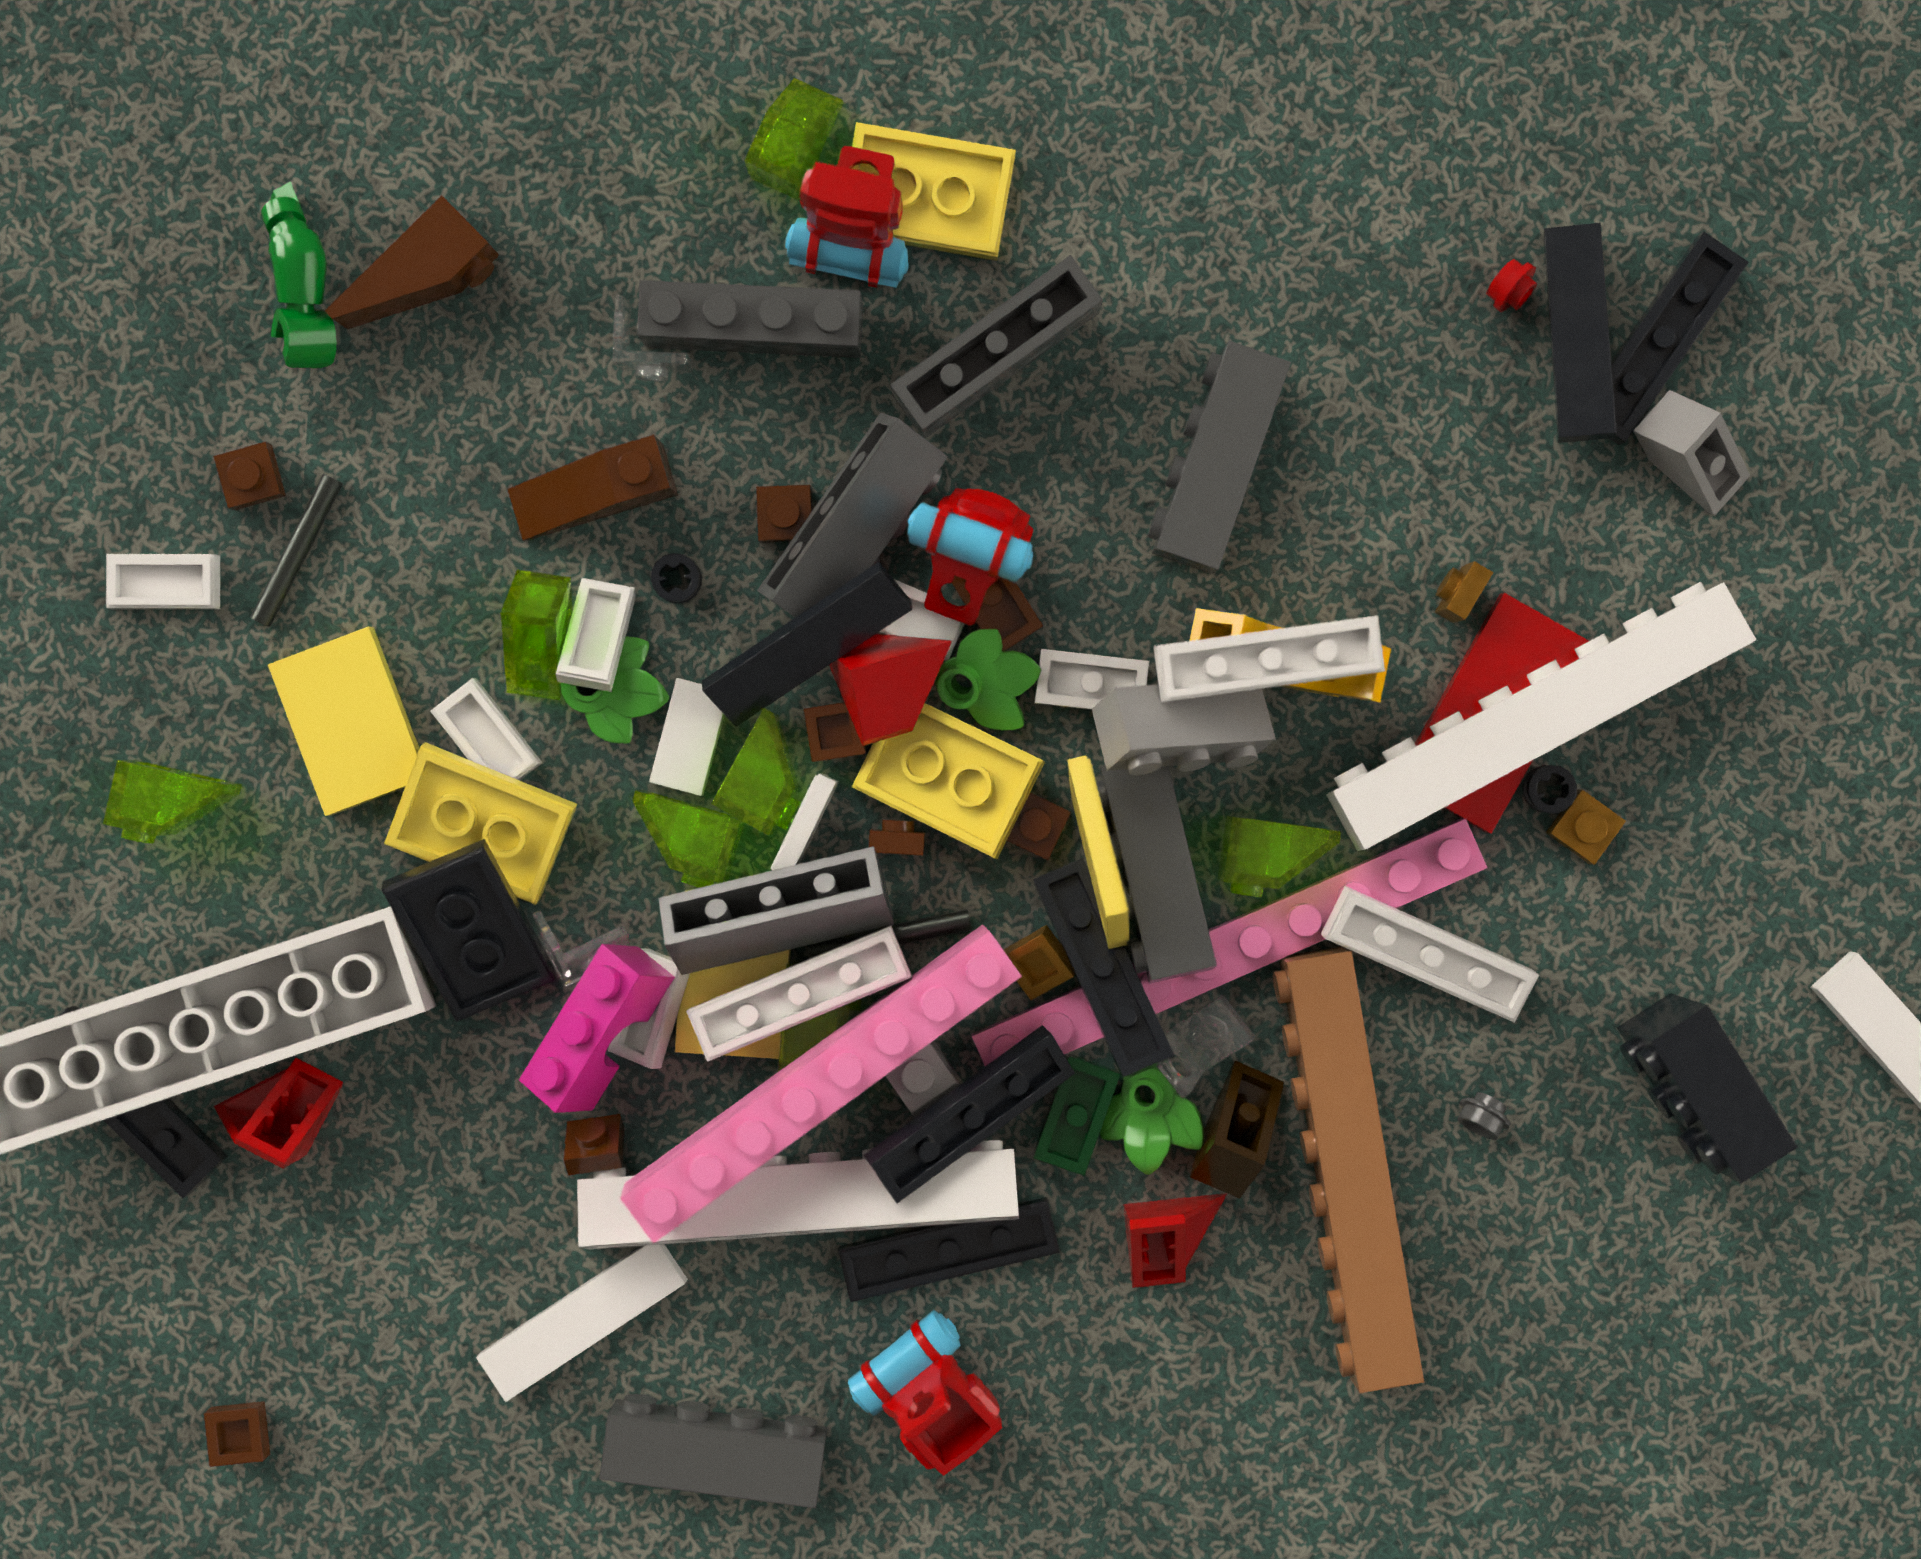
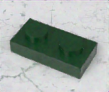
(1076, 1116)

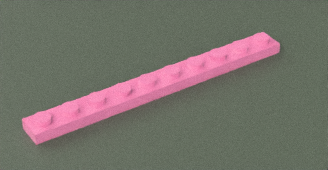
(1262, 935)

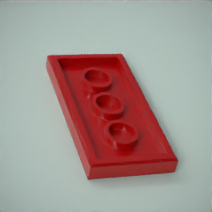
(1504, 651)

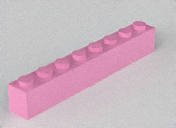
(818, 1083)

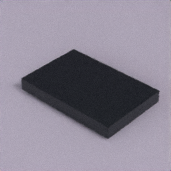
(469, 930)

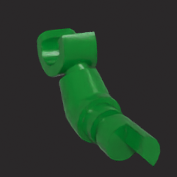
(299, 282)

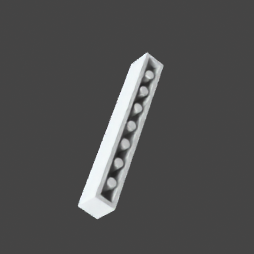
(1541, 716)
(812, 1200)

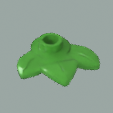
(995, 680)
(632, 695)
(1154, 1126)

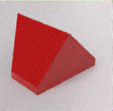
(888, 683)
(281, 1113)
(1166, 1235)

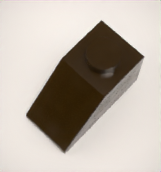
(1238, 1131)

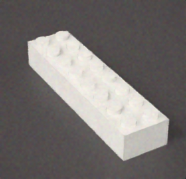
(207, 1026)

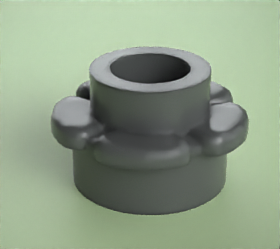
(1483, 1115)

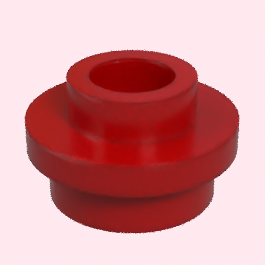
(1512, 285)

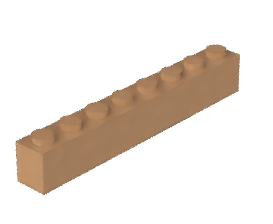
(1350, 1169)

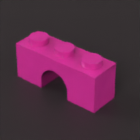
(614, 991)

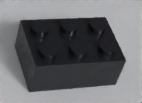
(1705, 1088)

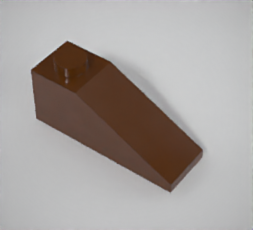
(425, 264)
(593, 488)

